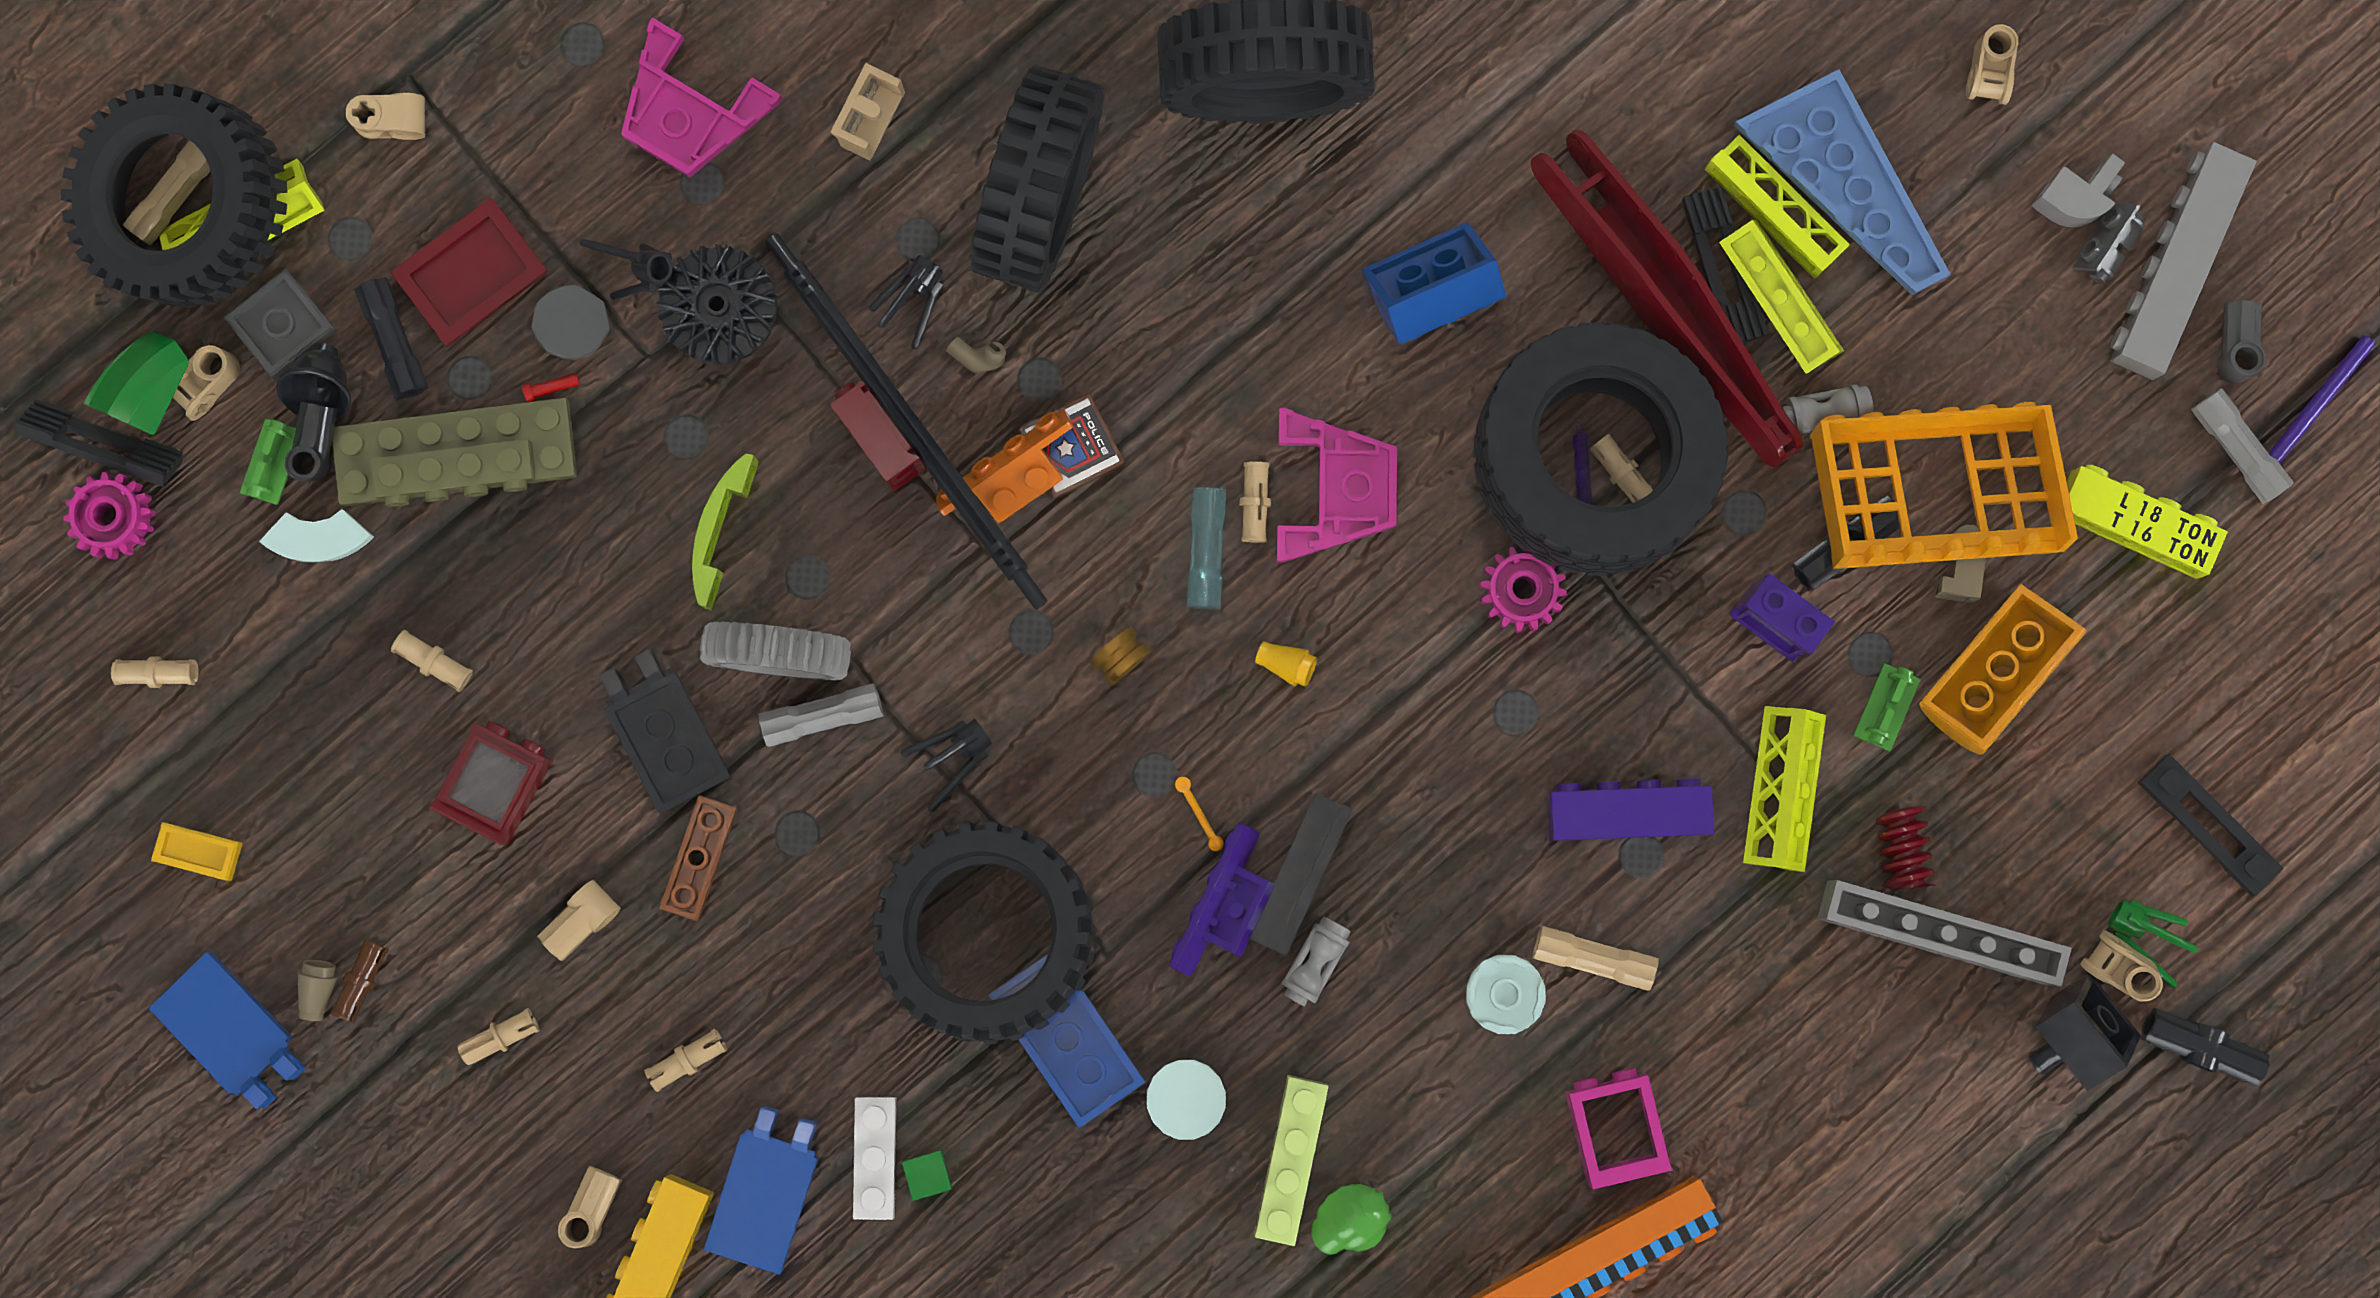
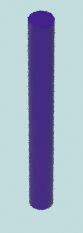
(2322, 398)

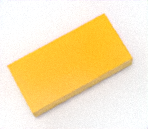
(196, 851)

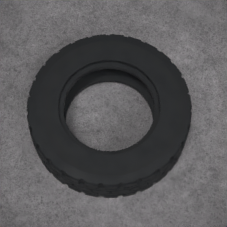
(1654, 382)

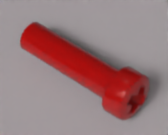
(548, 387)

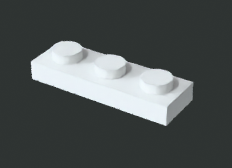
(874, 1158)

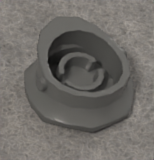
(570, 322)

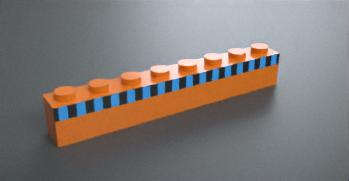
(1617, 1247)

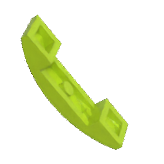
(737, 482)

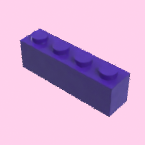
(1630, 812)

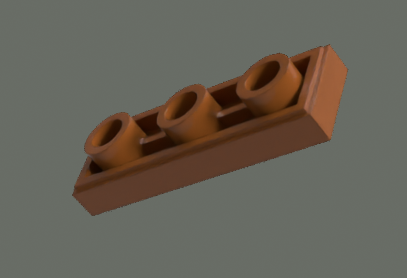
(691, 883)

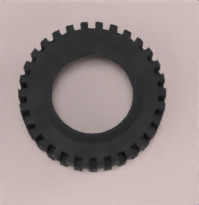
(239, 211)

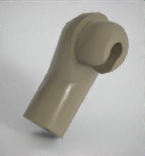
(977, 359)

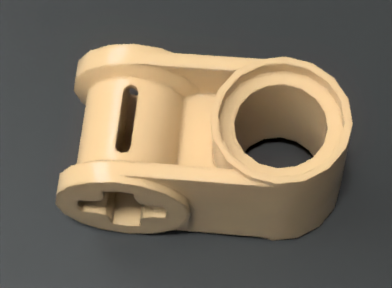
(1990, 72)
(395, 116)
(199, 387)
(2117, 964)

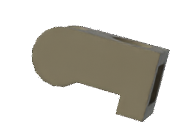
(1963, 577)

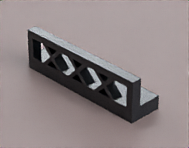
(1301, 873)

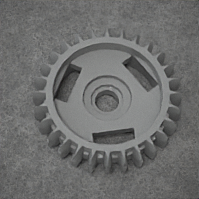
(775, 650)

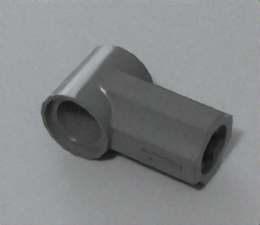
(2242, 338)

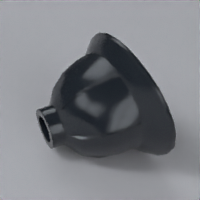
(316, 379)

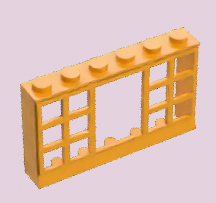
(1943, 423)

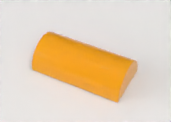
(2001, 670)

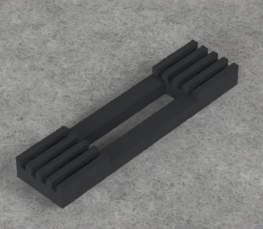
(1707, 213)
(148, 459)
(2252, 866)

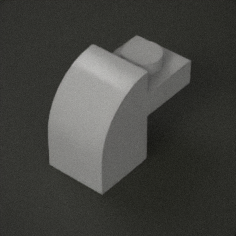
(2075, 202)

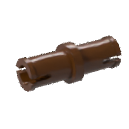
(359, 981)

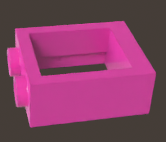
(1627, 1169)

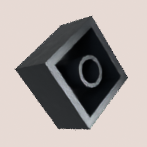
(2085, 1034)

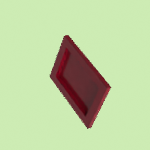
(469, 272)

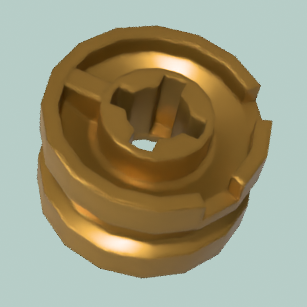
(1120, 656)

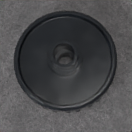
(702, 280)

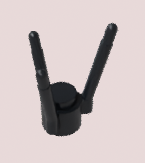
(648, 266)
(919, 279)
(968, 740)

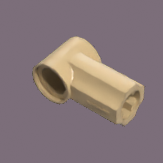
(586, 913)
(591, 1205)

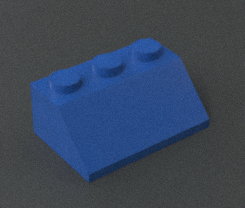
(1434, 283)

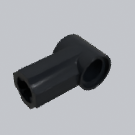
(312, 436)

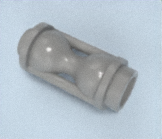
(1846, 401)
(1326, 944)

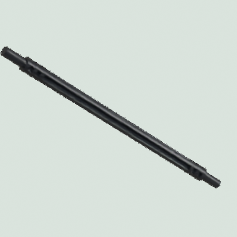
(906, 422)

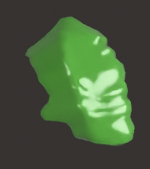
(1350, 1219)

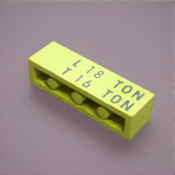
(2144, 523)

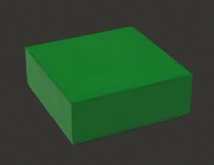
(927, 1175)

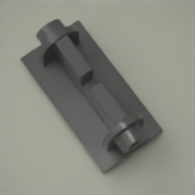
(2119, 227)

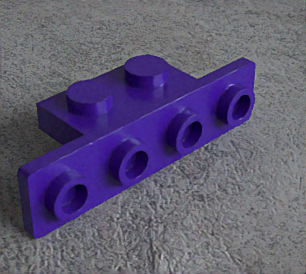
(1228, 905)

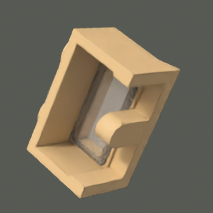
(868, 111)

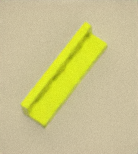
(300, 200)
(1770, 213)
(1781, 296)
(1797, 790)

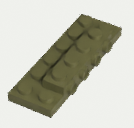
(454, 453)

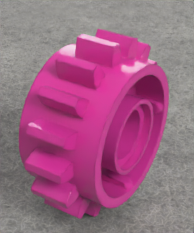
(90, 505)
(1507, 604)

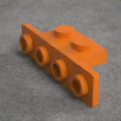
(1017, 472)

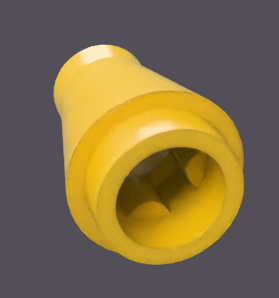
(1288, 663)

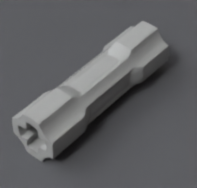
(2224, 422)
(819, 715)

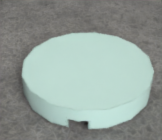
(1505, 994)
(1186, 1099)

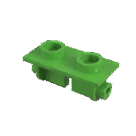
(267, 469)
(1887, 706)

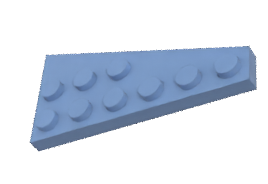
(1838, 162)

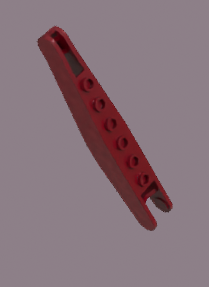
(1667, 292)

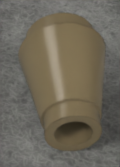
(315, 988)

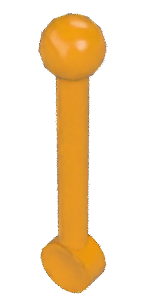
(1183, 786)

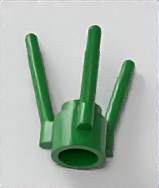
(2131, 920)

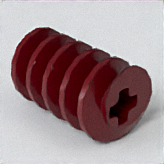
(1905, 848)

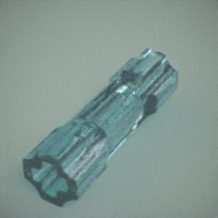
(1206, 548)

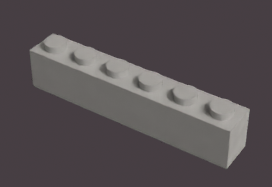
(2182, 260)
(1944, 933)

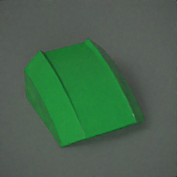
(140, 382)

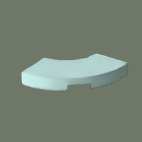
(317, 540)

